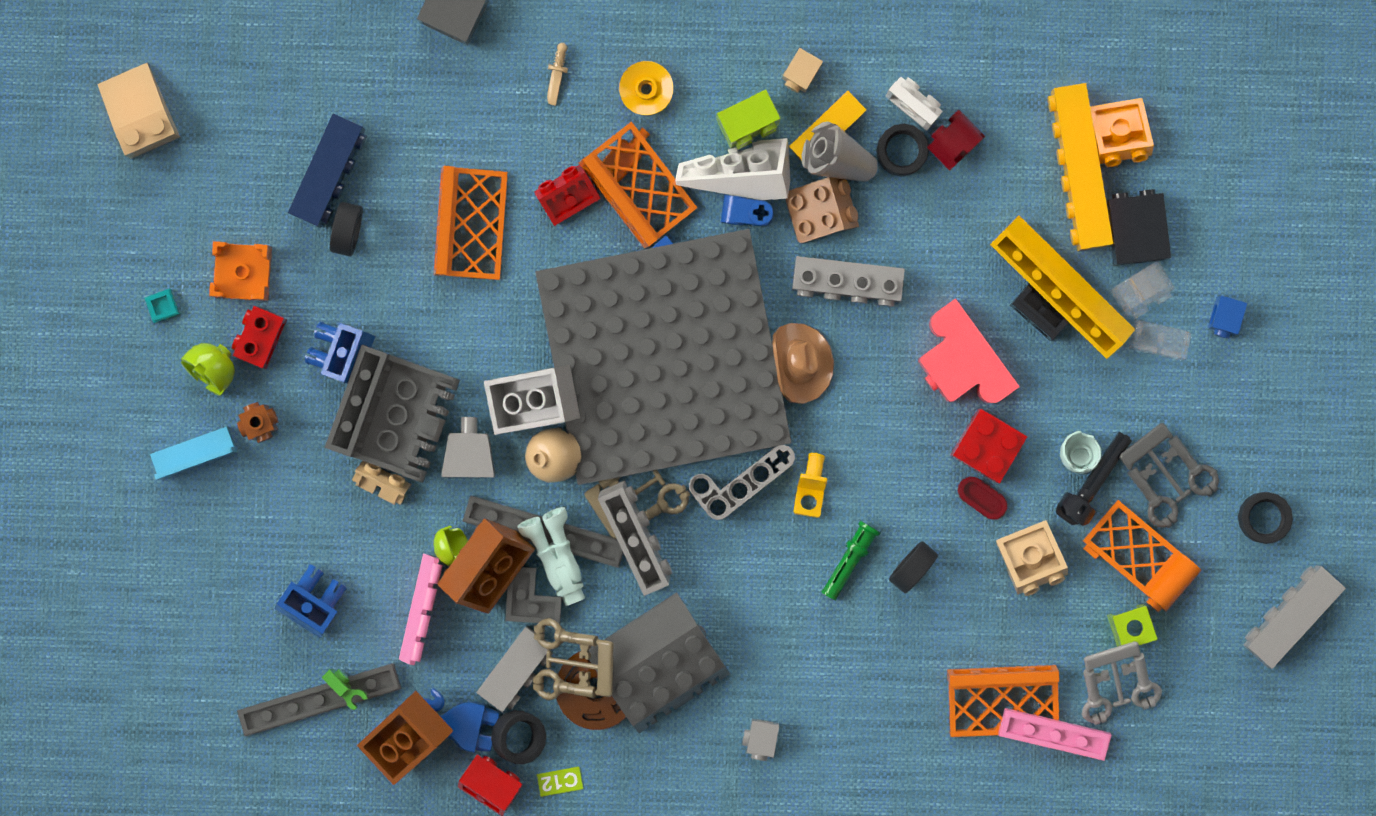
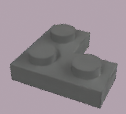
(526, 606)

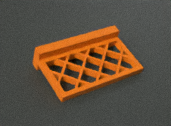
(621, 201)
(446, 222)
(994, 678)

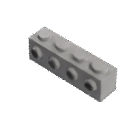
(848, 280)
(634, 538)
(1293, 616)

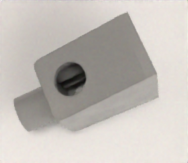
(468, 452)

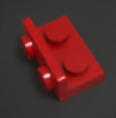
(566, 194)

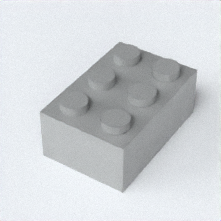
(532, 399)

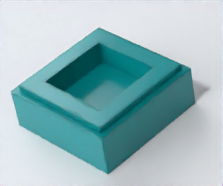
(162, 305)

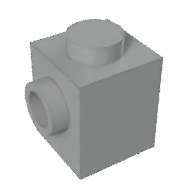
(761, 739)

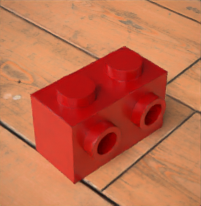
(258, 337)
(490, 784)

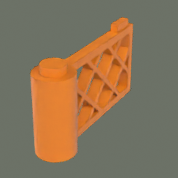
(1167, 582)

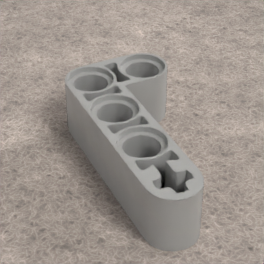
(746, 478)

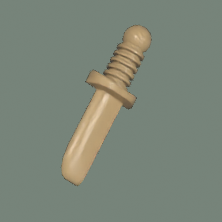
(556, 75)

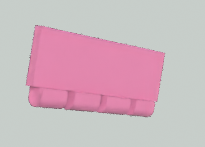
(422, 601)

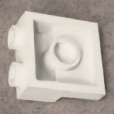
(913, 103)

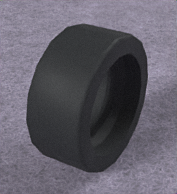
(909, 130)
(346, 229)
(1280, 532)
(913, 567)
(537, 742)

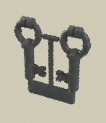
(1177, 448)

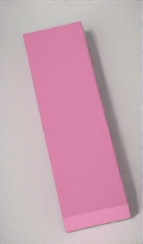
(1054, 734)

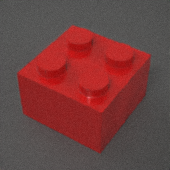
(988, 446)

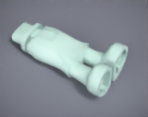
(557, 556)

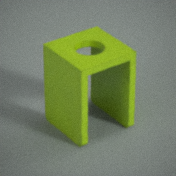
(1119, 626)

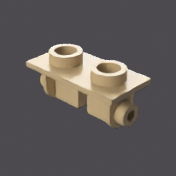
(392, 485)

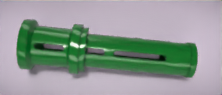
(856, 549)

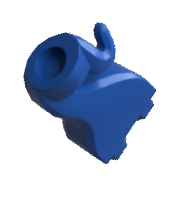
(466, 722)

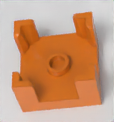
(241, 271)

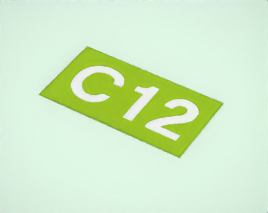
(559, 781)

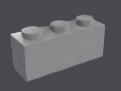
(514, 671)

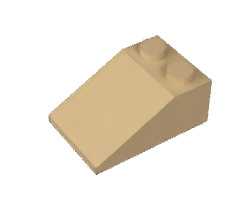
(137, 111)

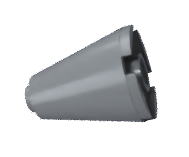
(837, 155)

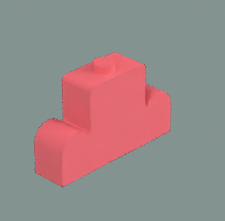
(964, 359)

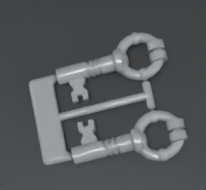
(1092, 679)

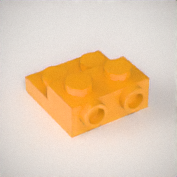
(1122, 132)

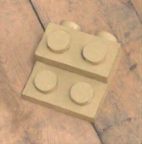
(1032, 558)

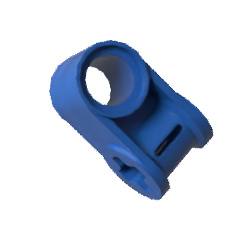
(741, 210)

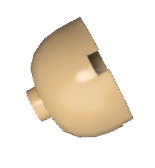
(553, 455)

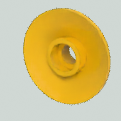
(643, 74)

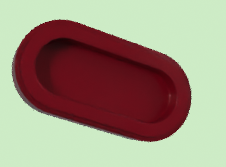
(982, 498)

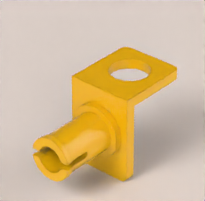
(811, 485)

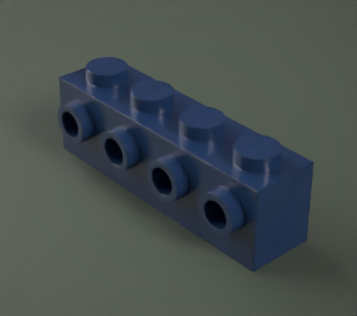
(327, 171)

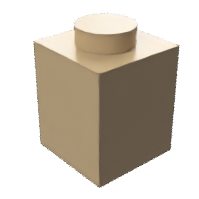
(801, 71)

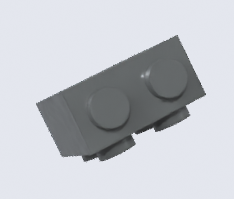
(453, 17)

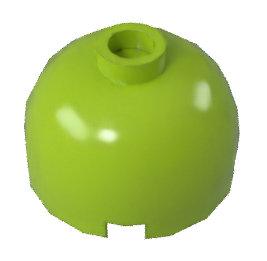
(210, 365)

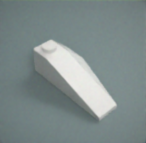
(749, 173)

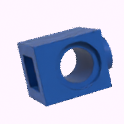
(1227, 316)

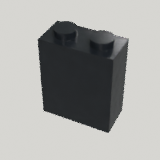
(1138, 228)

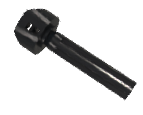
(1076, 508)

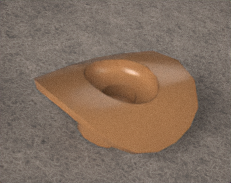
(802, 362)

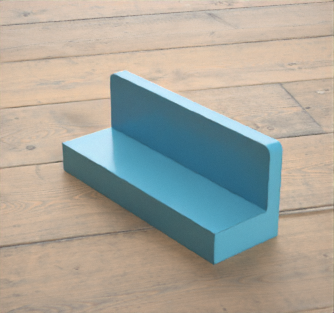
(193, 453)

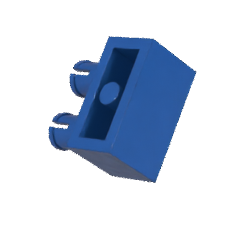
(343, 351)
(307, 610)

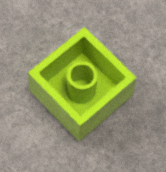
(748, 119)

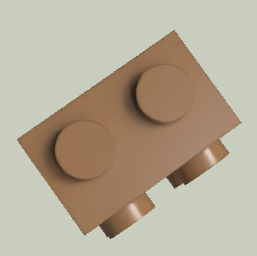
(821, 209)

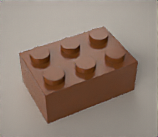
(486, 566)
(405, 738)

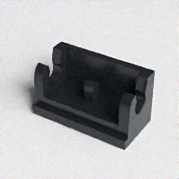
(1039, 312)

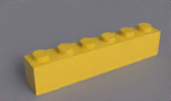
(1081, 167)
(1062, 287)

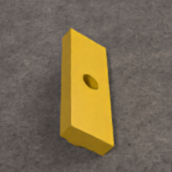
(842, 113)

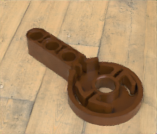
(575, 705)

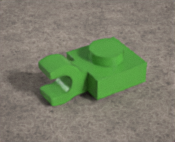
(339, 683)

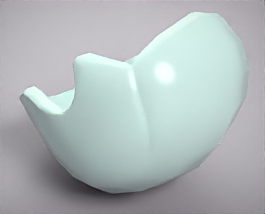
(1080, 452)

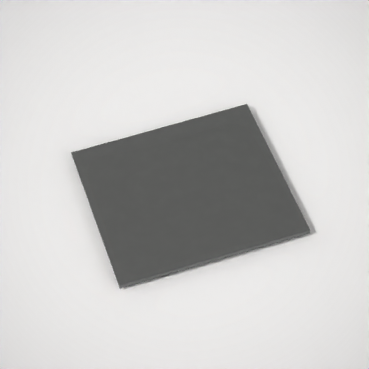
(665, 355)

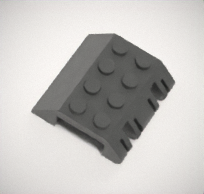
(390, 413)
(660, 662)

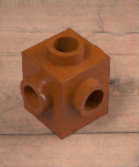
(268, 422)

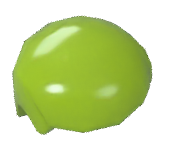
(448, 544)

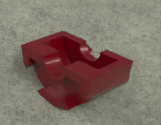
(956, 140)

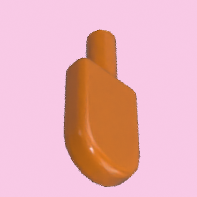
(625, 159)

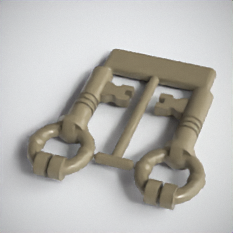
(661, 505)
(604, 666)

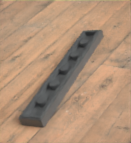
(582, 541)
(316, 700)

